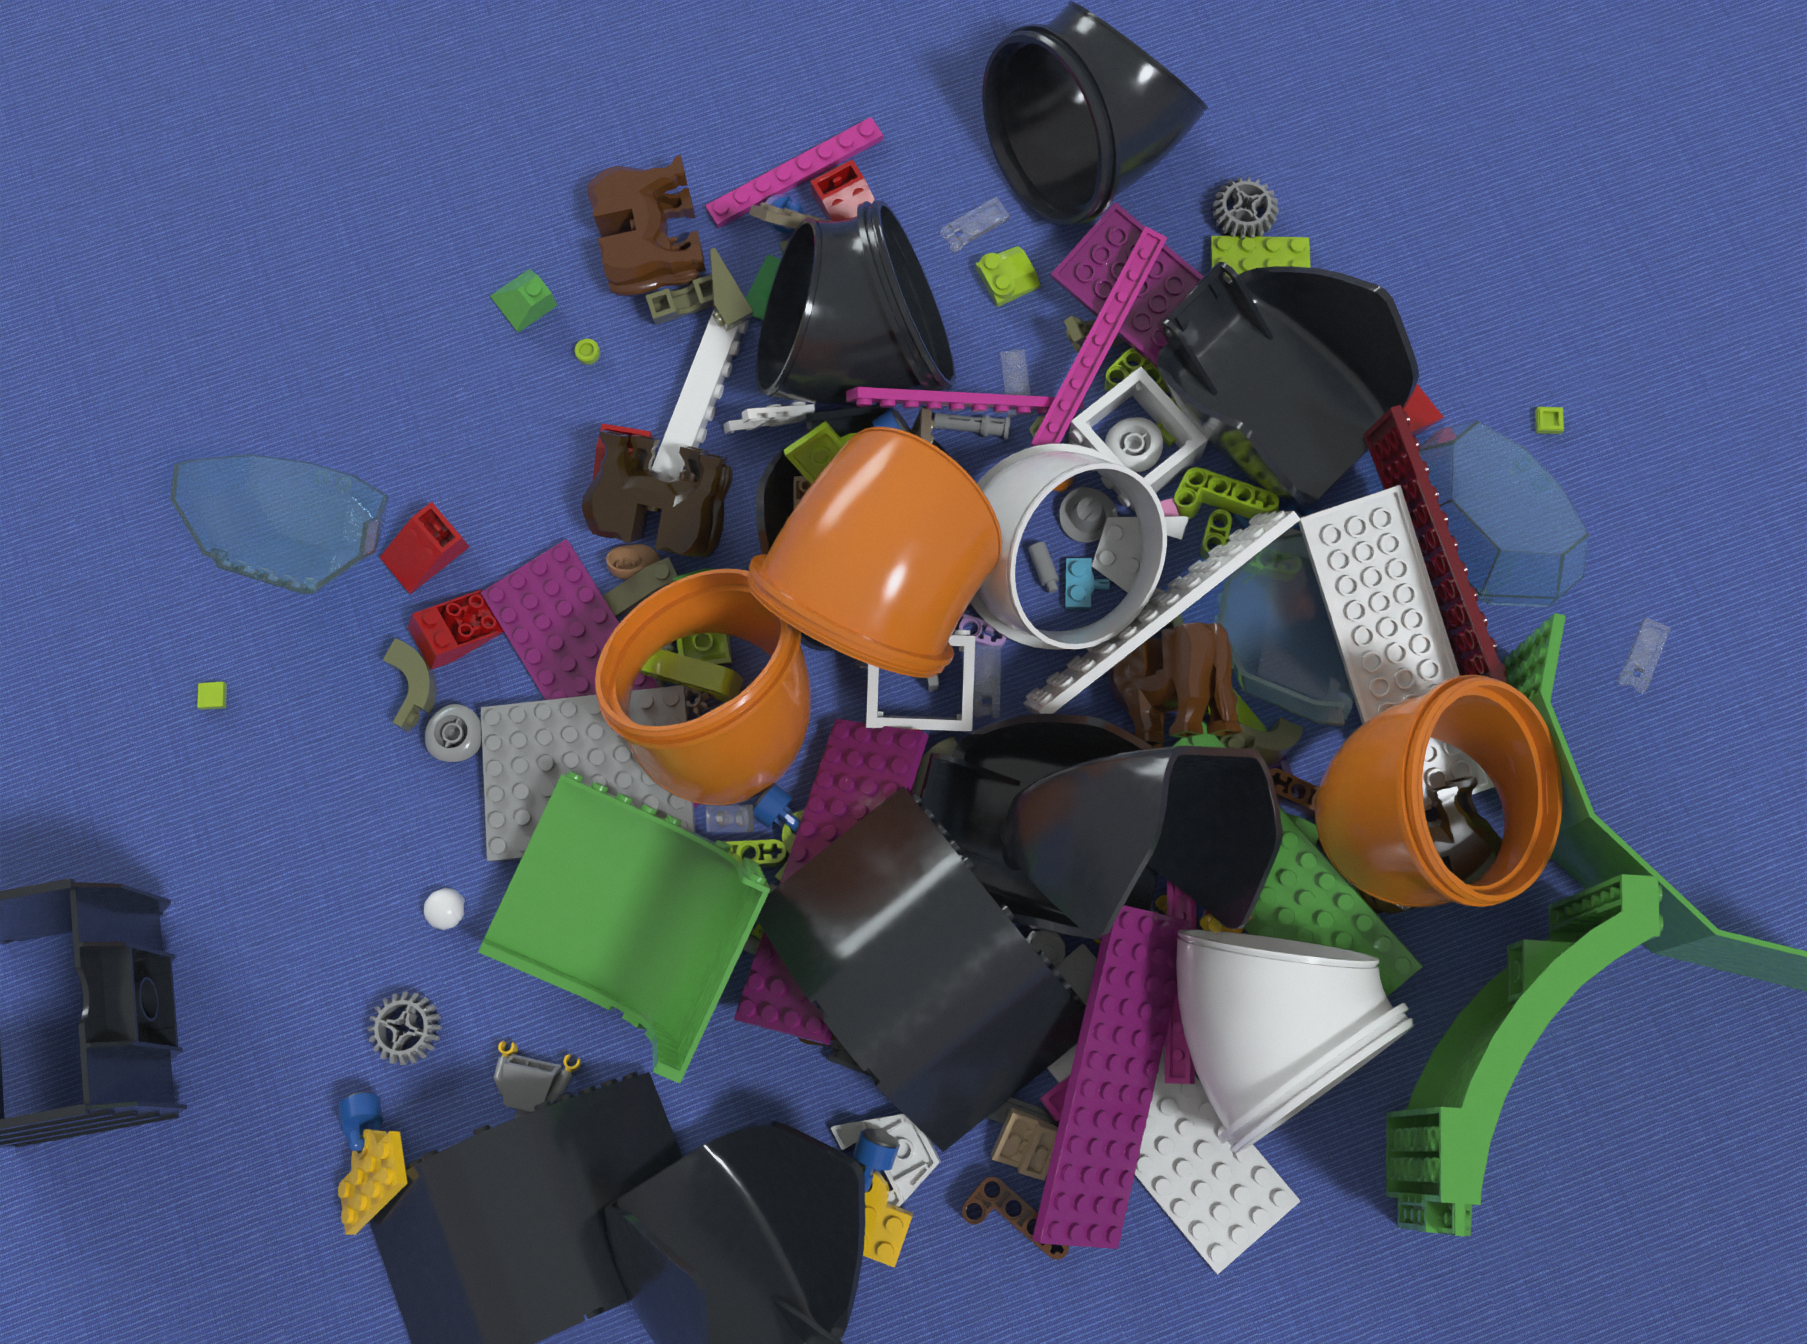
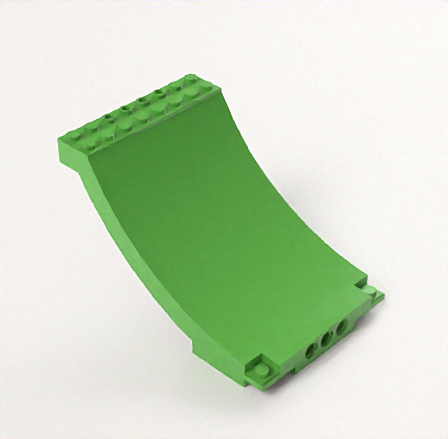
(1445, 1134)

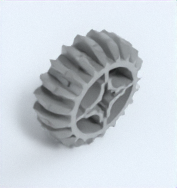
(1250, 197)
(400, 1037)

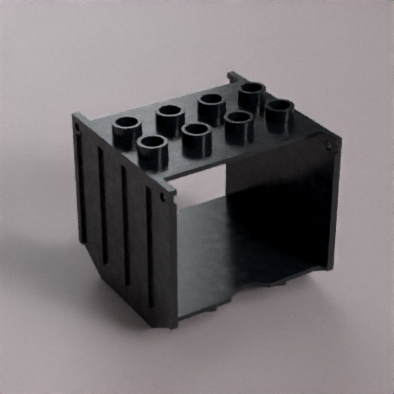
(127, 1005)

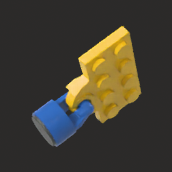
(375, 1162)
(884, 1222)

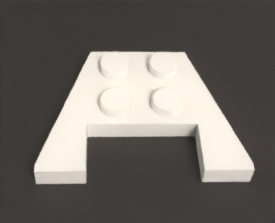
(770, 416)
(1121, 548)
(914, 1158)

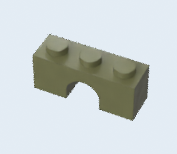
(670, 305)

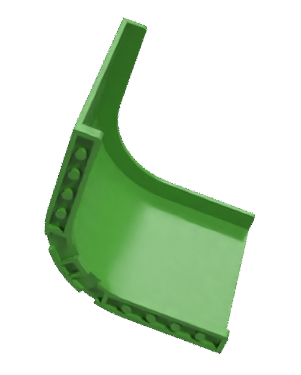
(629, 914)

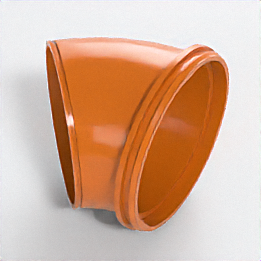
(882, 553)
(737, 746)
(1374, 806)

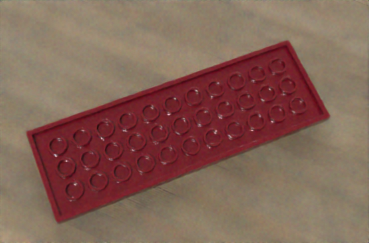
(1399, 463)

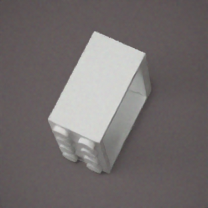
(1162, 410)
(963, 722)

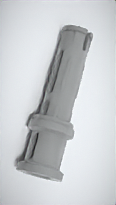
(983, 425)

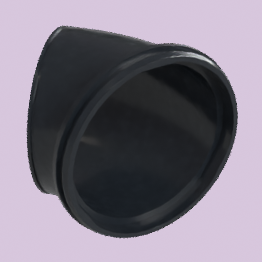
(1080, 114)
(851, 314)

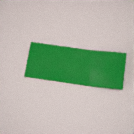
(760, 290)

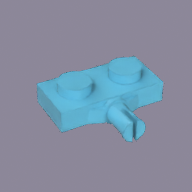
(1081, 584)

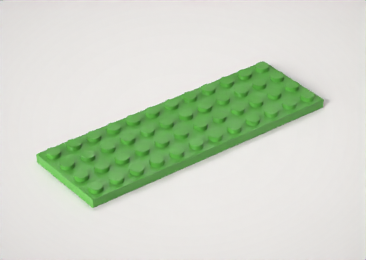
(1316, 905)

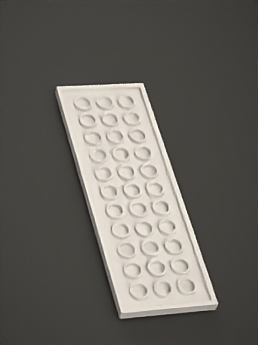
(1160, 611)
(1385, 616)
(1207, 1190)

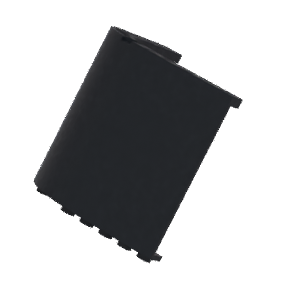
(921, 970)
(511, 1224)

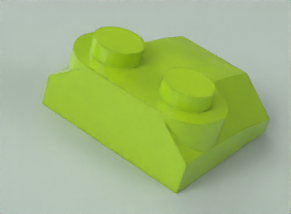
(1007, 275)
(706, 647)

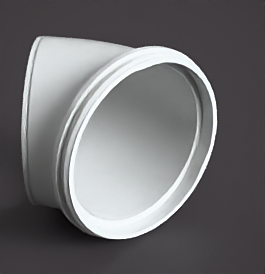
(1014, 492)
(1277, 1024)

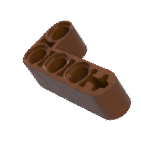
(1306, 790)
(999, 1203)

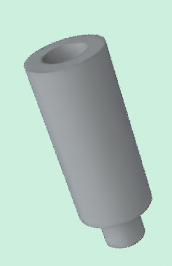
(1044, 566)

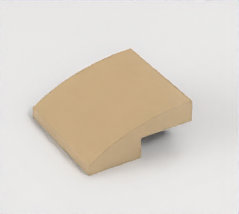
(1025, 1144)

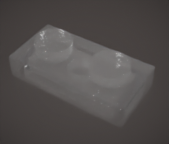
(729, 818)

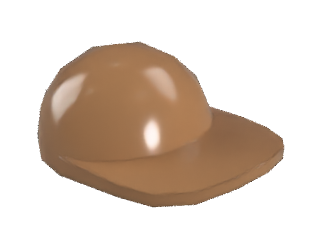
(630, 559)

